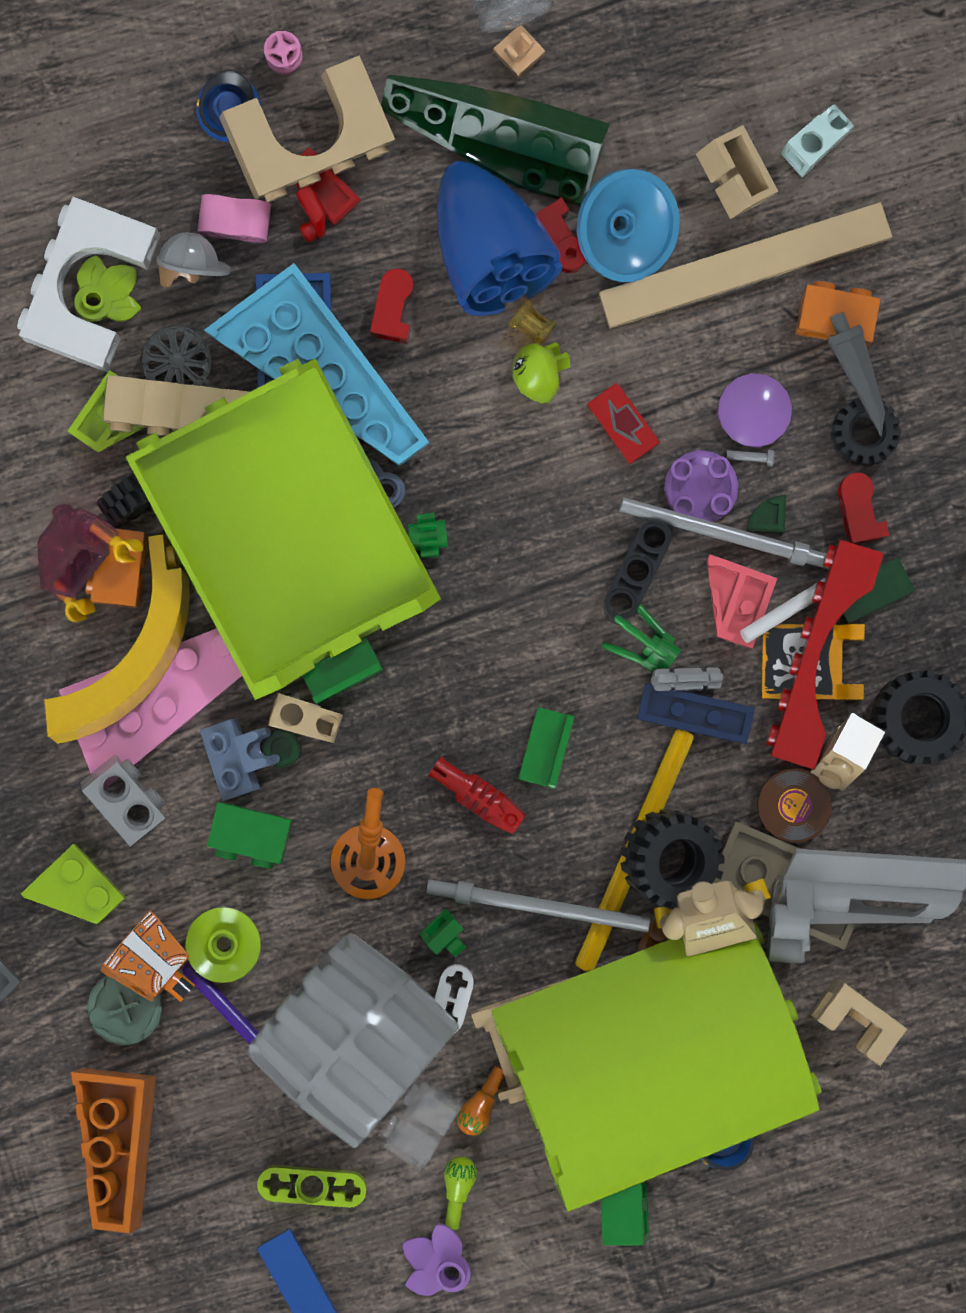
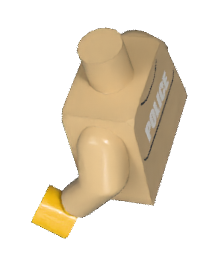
(713, 915)

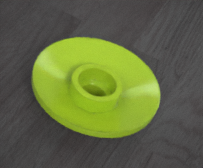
(204, 950)

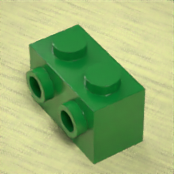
(249, 834)

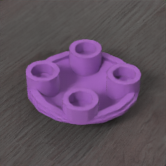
(754, 410)
(701, 485)

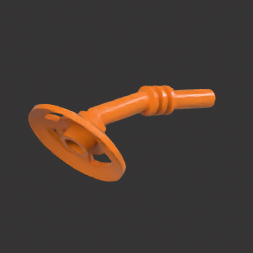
(364, 841)

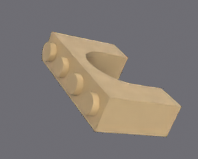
(273, 168)

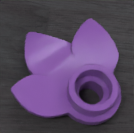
(431, 1259)

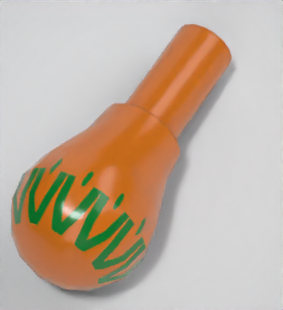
(477, 1111)

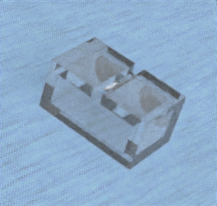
(422, 1124)

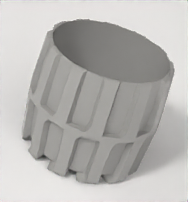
(351, 1039)

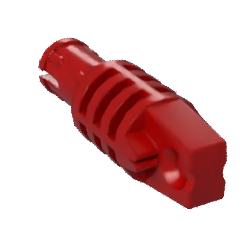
(479, 796)

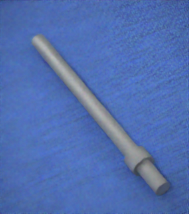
(797, 552)
(466, 893)

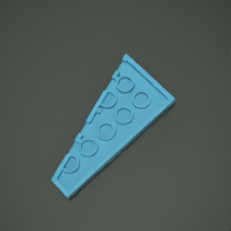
(292, 322)

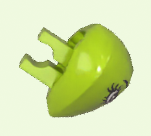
(537, 370)

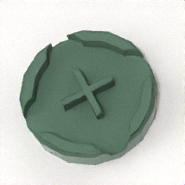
(121, 1013)

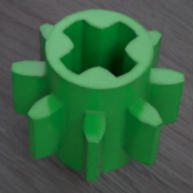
(428, 535)

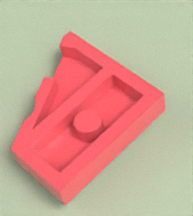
(737, 597)

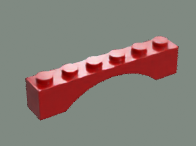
(849, 577)

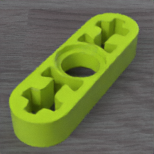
(301, 1198)

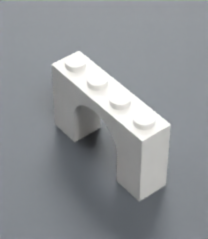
(83, 233)

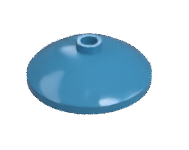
(645, 230)

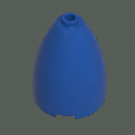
(491, 241)

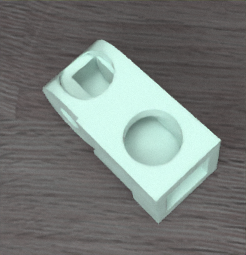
(816, 139)

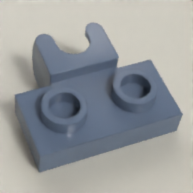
(236, 757)

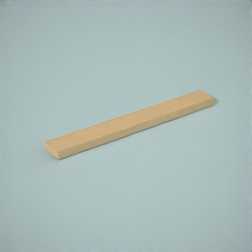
(745, 265)

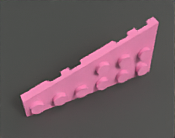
(194, 679)

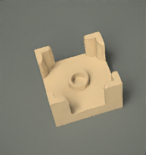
(881, 1034)

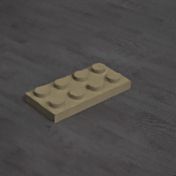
(756, 856)

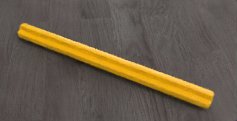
(618, 886)

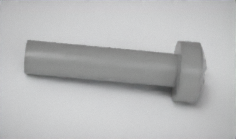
(752, 456)

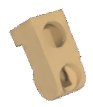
(304, 718)

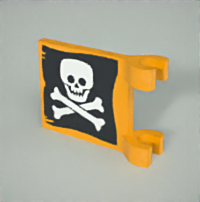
(778, 651)

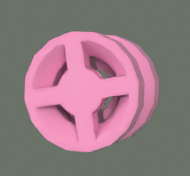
(280, 45)

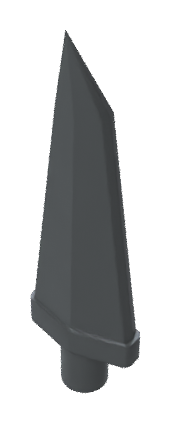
(854, 357)

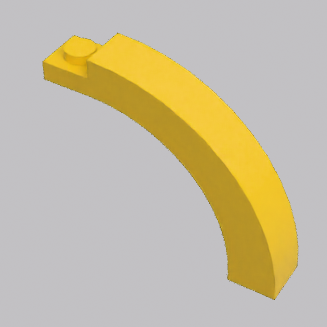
(144, 665)

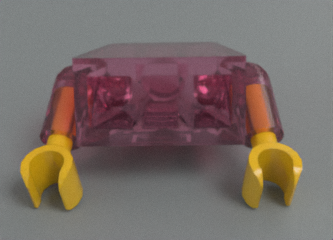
(72, 552)

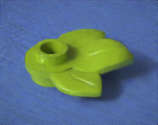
(110, 287)

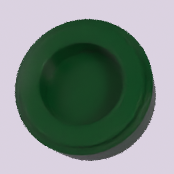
(283, 744)

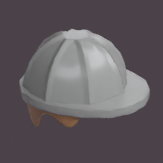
(188, 257)

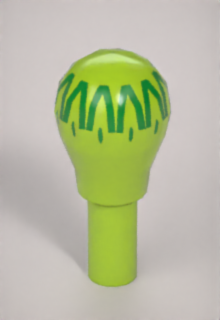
(459, 1179)

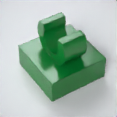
(443, 933)

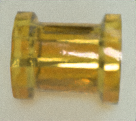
(532, 323)

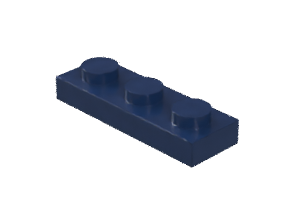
(696, 714)

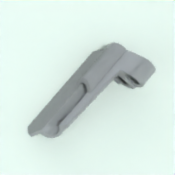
(830, 888)

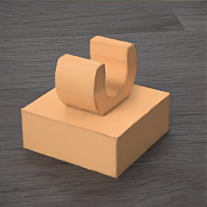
(519, 51)

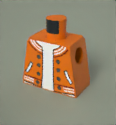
(150, 961)

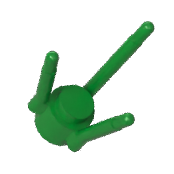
(659, 651)

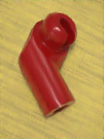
(316, 214)

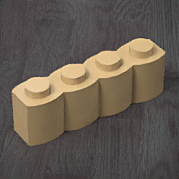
(157, 404)

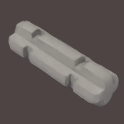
(687, 679)

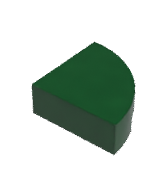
(769, 516)

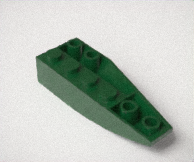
(503, 133)

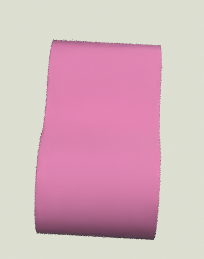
(234, 218)

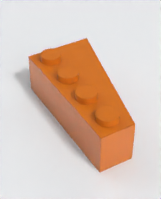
(116, 1137)

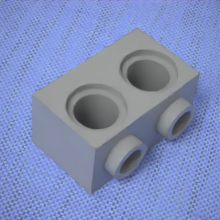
(115, 804)

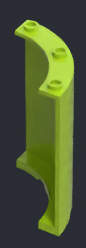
(283, 527)
(656, 1063)

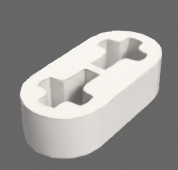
(463, 995)

